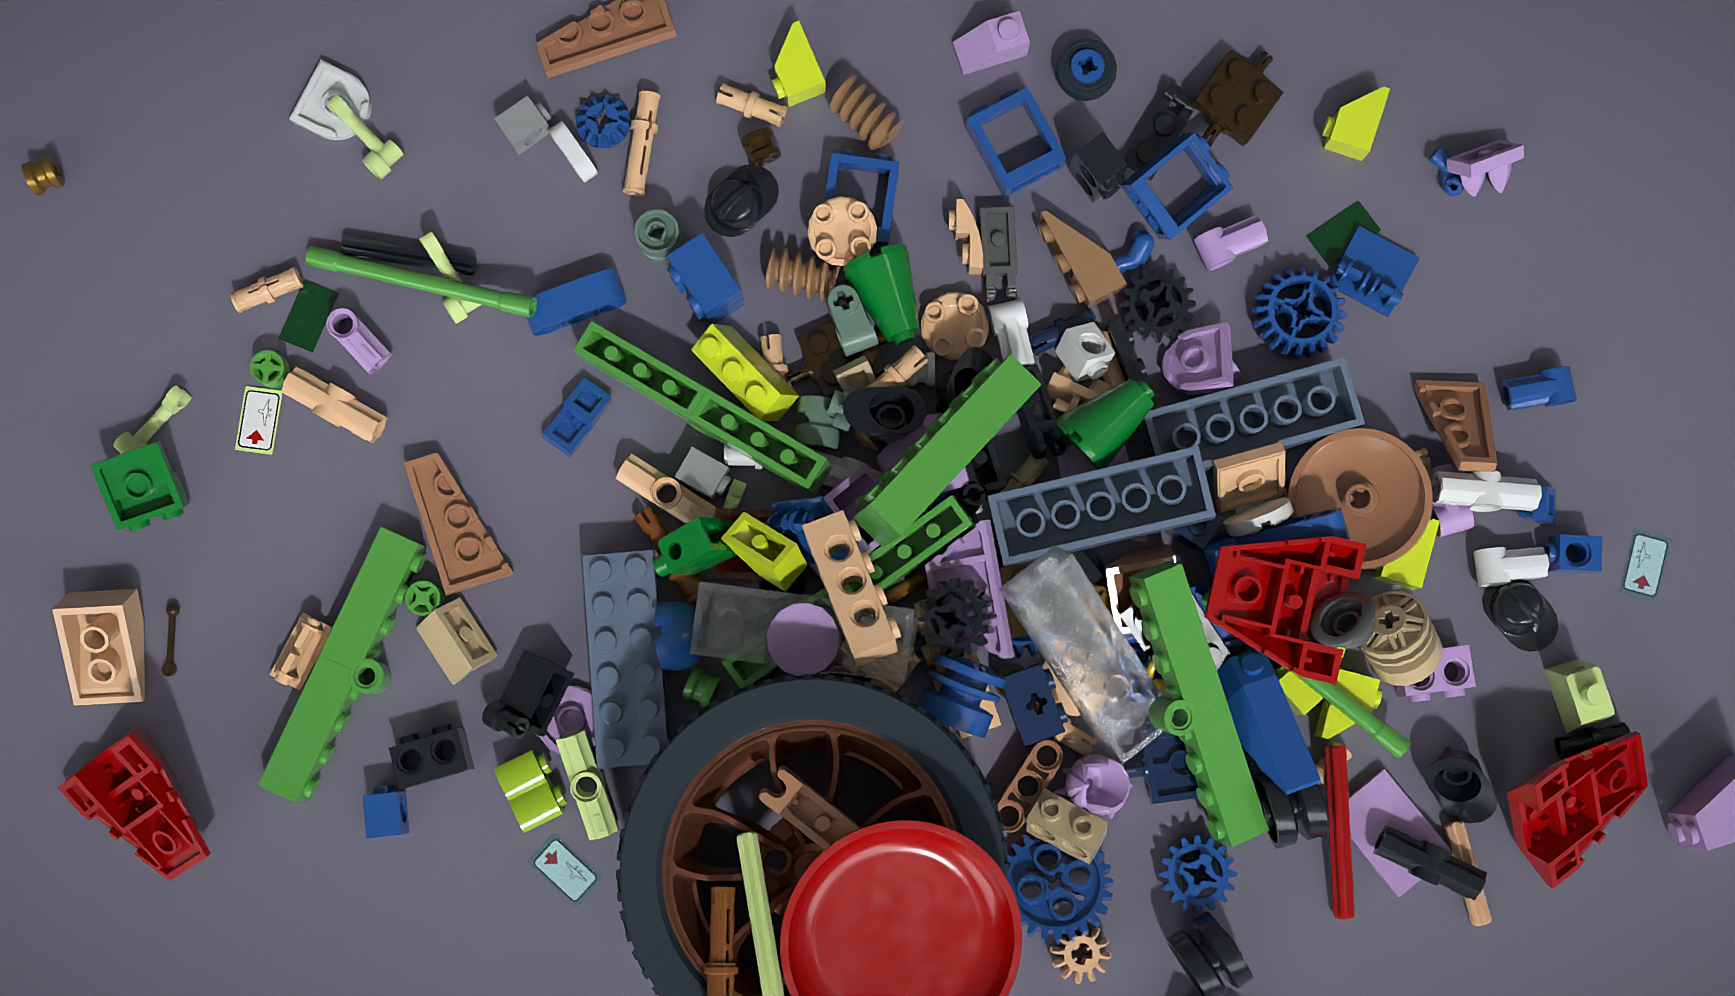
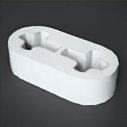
(572, 151)

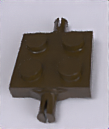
(1237, 98)
(824, 354)

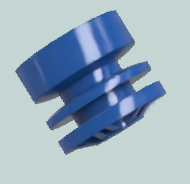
(961, 694)

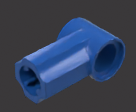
(1548, 387)

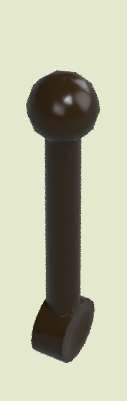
(169, 668)

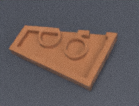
(1461, 420)

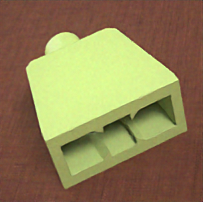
(1579, 694)

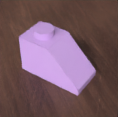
(992, 43)

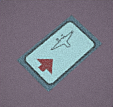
(1645, 565)
(565, 870)

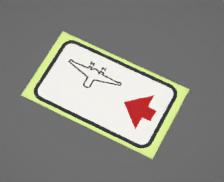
(258, 420)

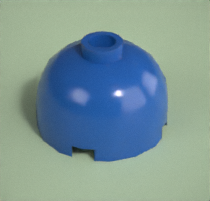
(675, 635)

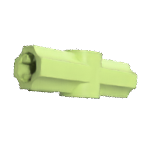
(595, 805)

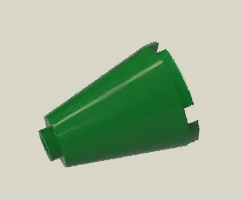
(886, 291)
(1107, 421)

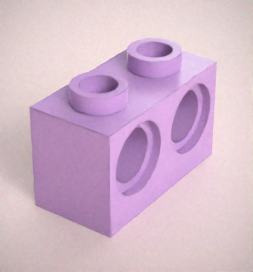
(1437, 682)

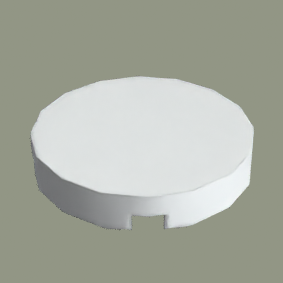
(1259, 515)

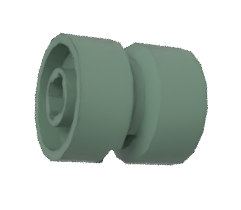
(657, 235)
(815, 426)

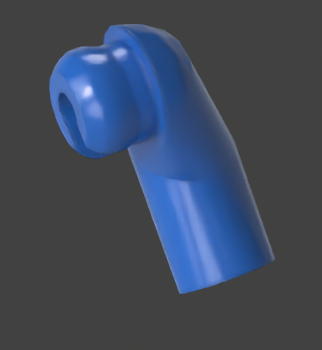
(1450, 182)
(1138, 253)

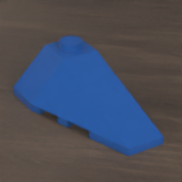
(1266, 721)

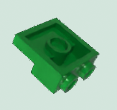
(140, 487)

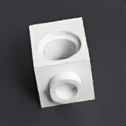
(1085, 352)

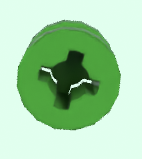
(263, 365)
(420, 593)
(701, 687)

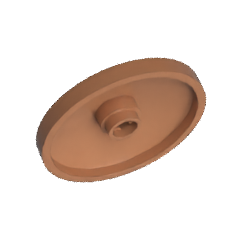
(1375, 484)

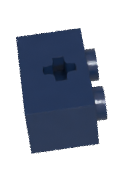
(1029, 724)

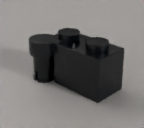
(984, 479)
(529, 697)

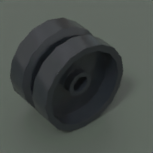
(1291, 813)
(1213, 955)

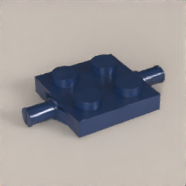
(1165, 770)

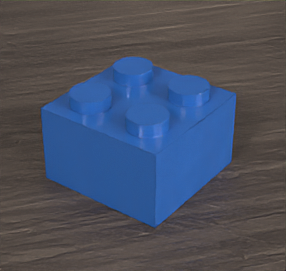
(706, 279)

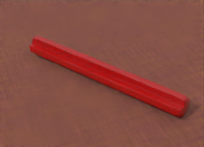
(1339, 831)

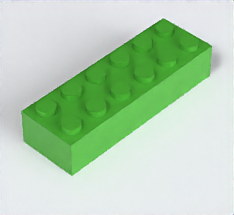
(944, 449)

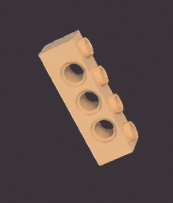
(864, 641)

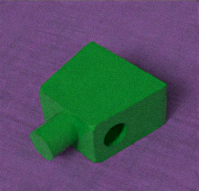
(693, 547)

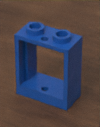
(878, 164)
(1031, 172)
(1149, 205)

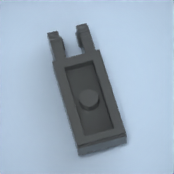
(998, 248)

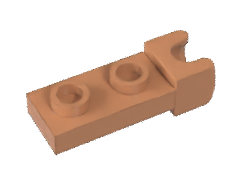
(808, 810)

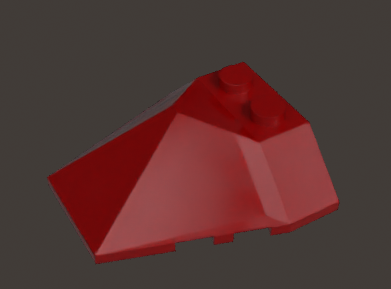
(1272, 589)
(140, 801)
(1572, 801)

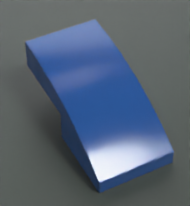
(577, 417)

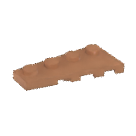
(606, 34)
(455, 534)

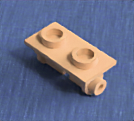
(301, 652)

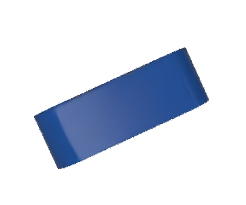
(576, 302)

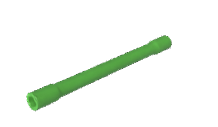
(505, 301)
(1379, 730)

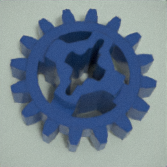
(1192, 890)

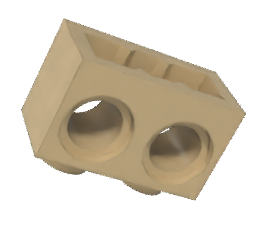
(1066, 826)

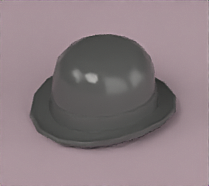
(1343, 620)

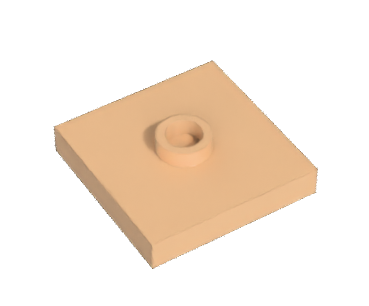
(1249, 477)

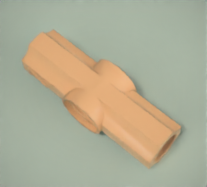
(334, 404)
(648, 483)

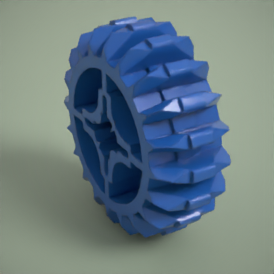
(1286, 309)

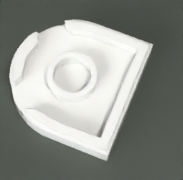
(312, 107)

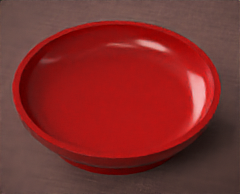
(901, 916)

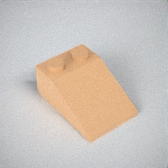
(102, 645)

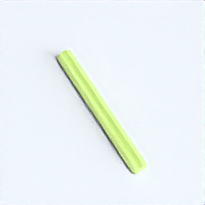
(759, 914)

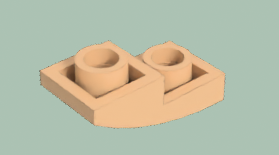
(965, 229)

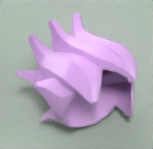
(1097, 785)

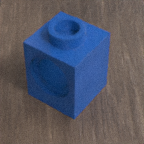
(1588, 554)
(385, 812)

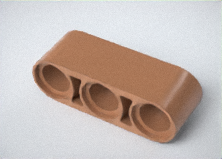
(1042, 776)

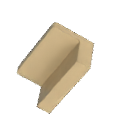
(456, 640)

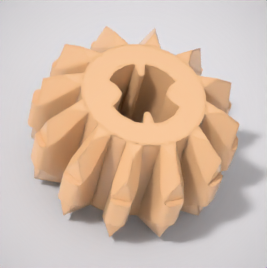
(1088, 961)

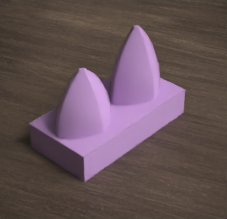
(1493, 158)

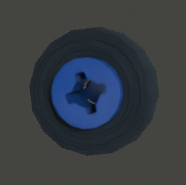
(1083, 82)

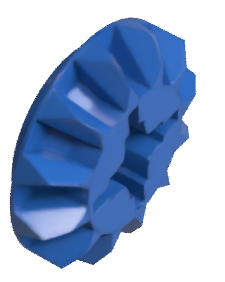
(613, 132)

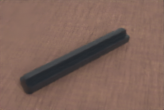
(403, 254)

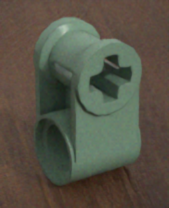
(852, 325)

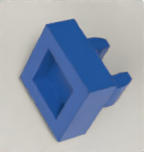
(1546, 508)

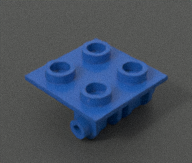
(1373, 271)
(790, 517)

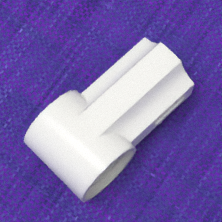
(1010, 326)
(1501, 566)

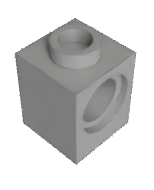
(524, 124)
(704, 474)

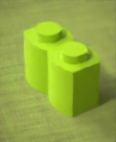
(531, 790)

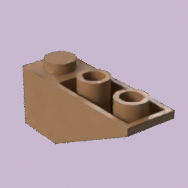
(1086, 264)

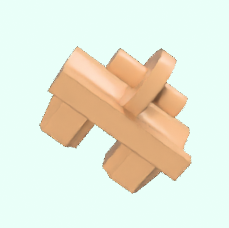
(1069, 394)

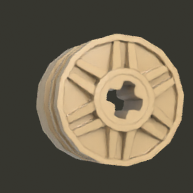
(1403, 640)

